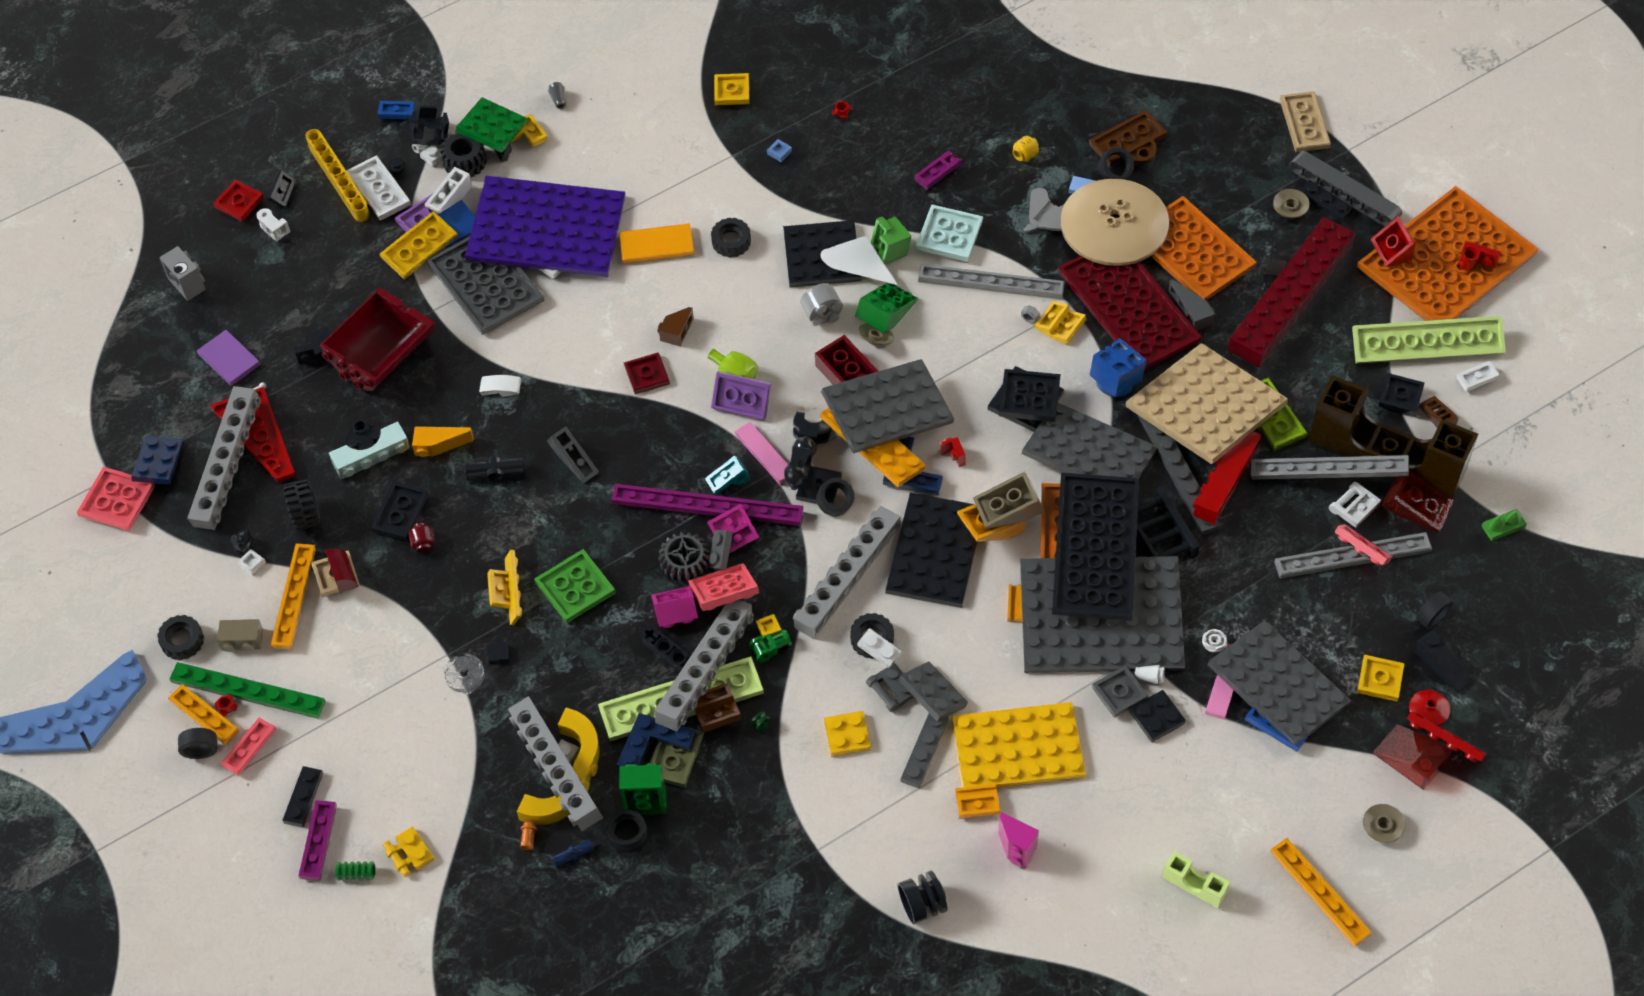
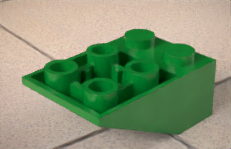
(885, 306)

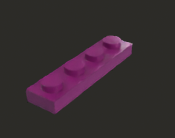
(317, 840)

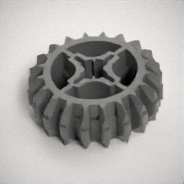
(672, 557)

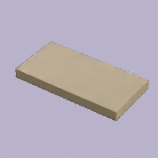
(1305, 121)

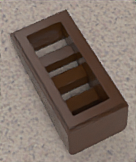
(1435, 419)

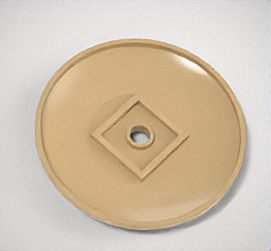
(1111, 240)

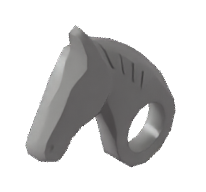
(1043, 213)

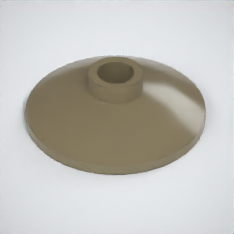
(1291, 203)
(874, 336)
(1385, 815)

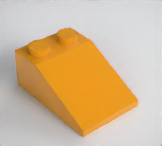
(974, 523)

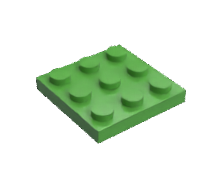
(574, 586)

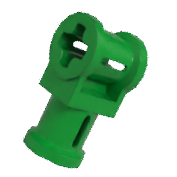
(769, 645)

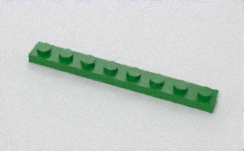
(247, 690)

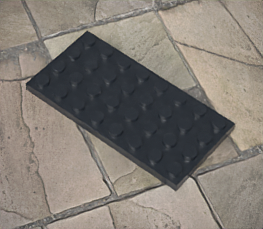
(1096, 546)

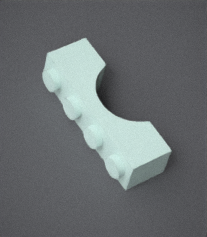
(350, 461)

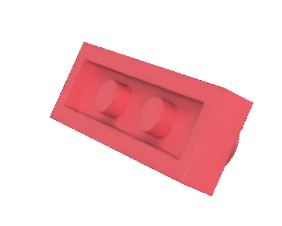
(1363, 545)
(248, 746)

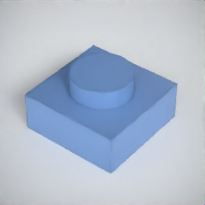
(779, 150)

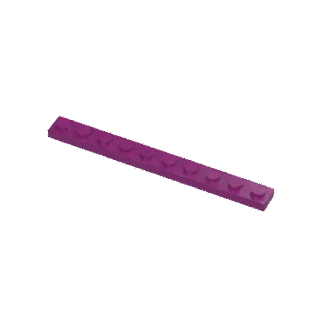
(705, 504)

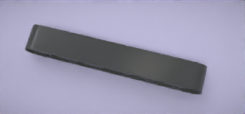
(1345, 188)

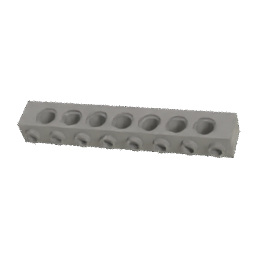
(223, 447)
(813, 624)
(703, 665)
(556, 765)

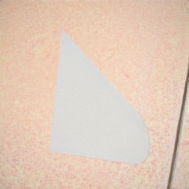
(857, 258)

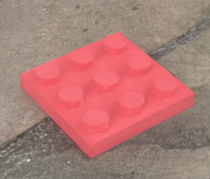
(115, 499)
(723, 587)

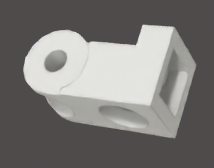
(275, 228)

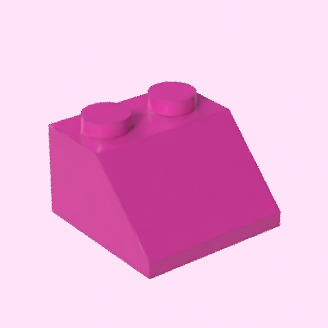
(674, 607)
(1017, 839)

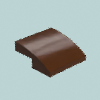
(716, 708)

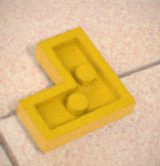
(532, 132)

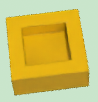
(768, 625)

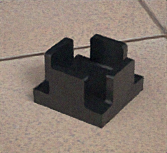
(427, 127)

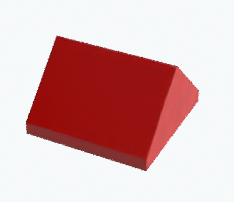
(1394, 243)

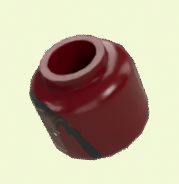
(422, 537)

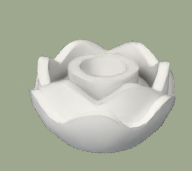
(1214, 635)

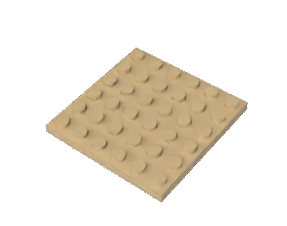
(1206, 403)

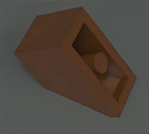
(676, 326)

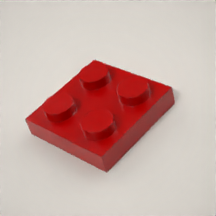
(238, 200)

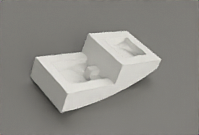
(501, 384)

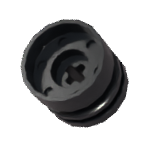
(926, 895)

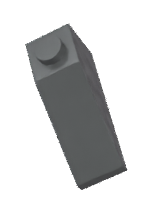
(1192, 306)
(572, 454)

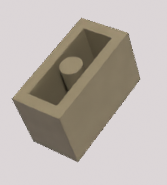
(240, 634)

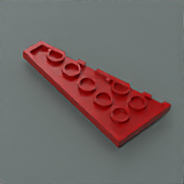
(264, 439)

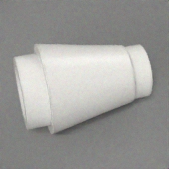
(1151, 674)

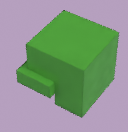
(890, 239)

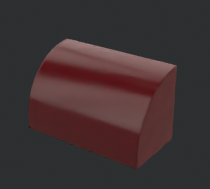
(341, 569)

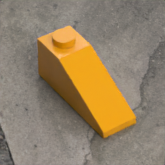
(436, 440)

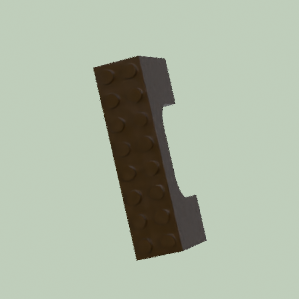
(1347, 430)

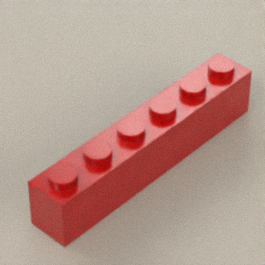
(1225, 479)

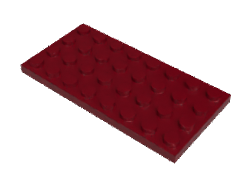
(1131, 308)

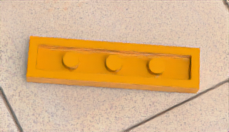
(203, 714)

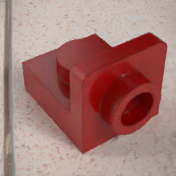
(954, 447)

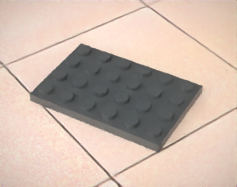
(484, 291)
(887, 406)
(1088, 446)
(1279, 682)

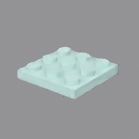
(949, 233)

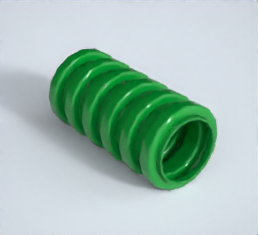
(355, 870)

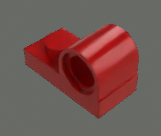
(1475, 253)

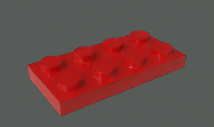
(1438, 733)

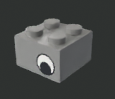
(183, 273)

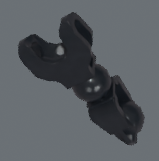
(808, 437)

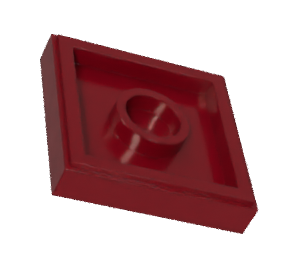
(646, 373)

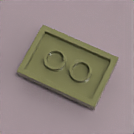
(677, 762)

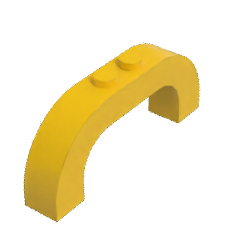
(549, 809)

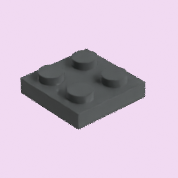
(1119, 691)

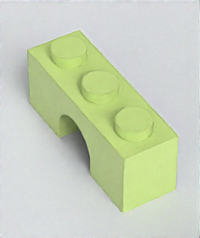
(1207, 888)

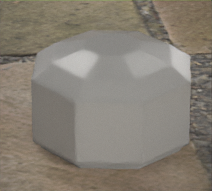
(1030, 314)

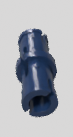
(559, 859)

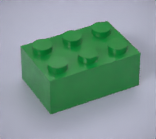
(643, 788)

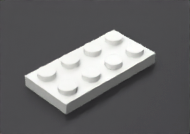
(378, 188)

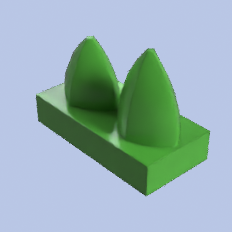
(1504, 525)

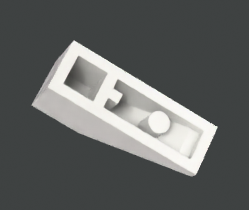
(450, 191)

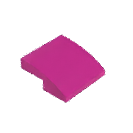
(737, 522)

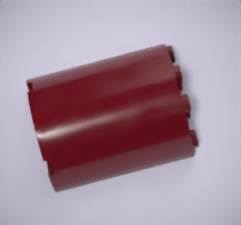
(375, 339)

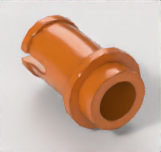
(528, 832)

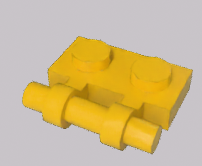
(413, 847)

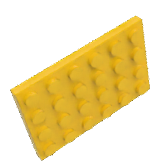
(1018, 746)

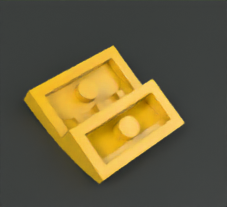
(1060, 322)

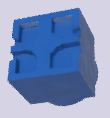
(1117, 369)

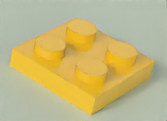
(731, 89)
(1380, 678)
(847, 733)

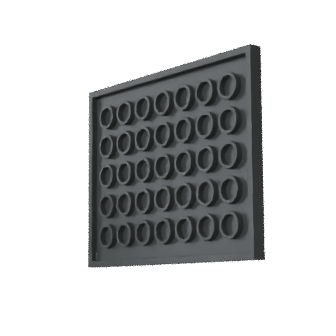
(1100, 644)

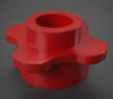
(841, 109)
(226, 700)

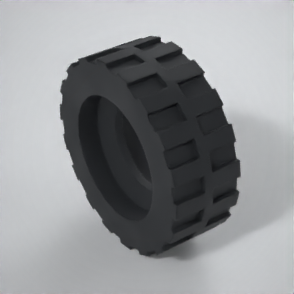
(731, 225)
(867, 621)
(178, 623)

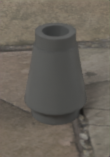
(557, 93)

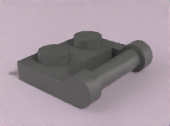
(890, 678)

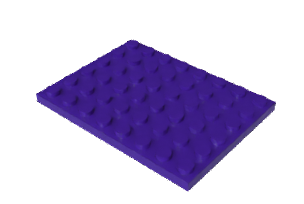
(546, 226)

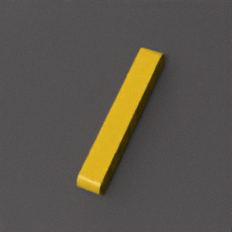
(337, 175)

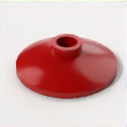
(1436, 714)

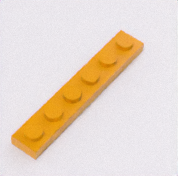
(293, 597)
(1321, 892)

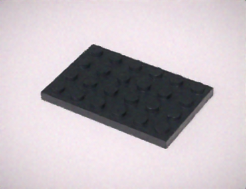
(932, 552)

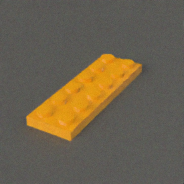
(890, 459)

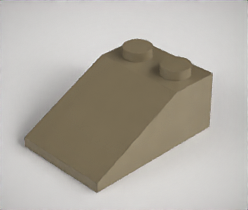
(1009, 502)

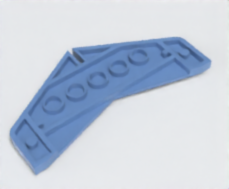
(85, 713)

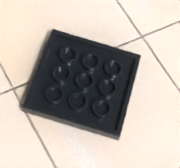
(804, 251)

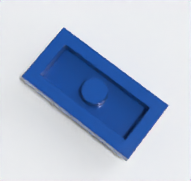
(395, 109)

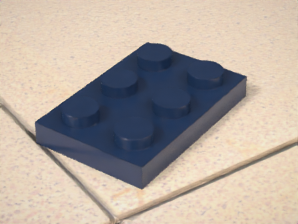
(157, 460)

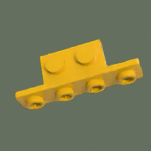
(504, 588)

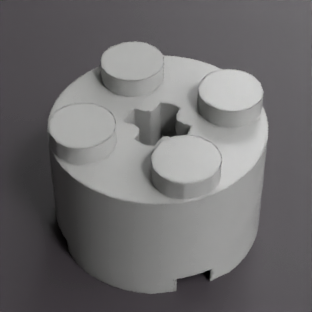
(821, 304)

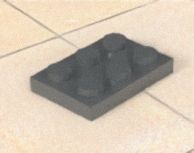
(933, 691)

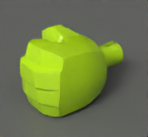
(734, 363)

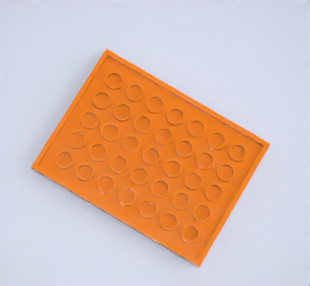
(1433, 280)

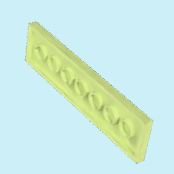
(1428, 339)
(622, 712)

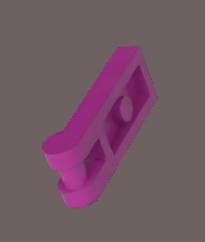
(938, 169)

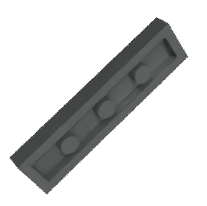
(923, 751)

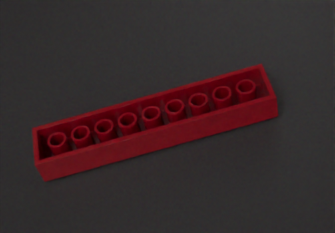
(1291, 292)

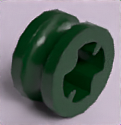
(761, 721)

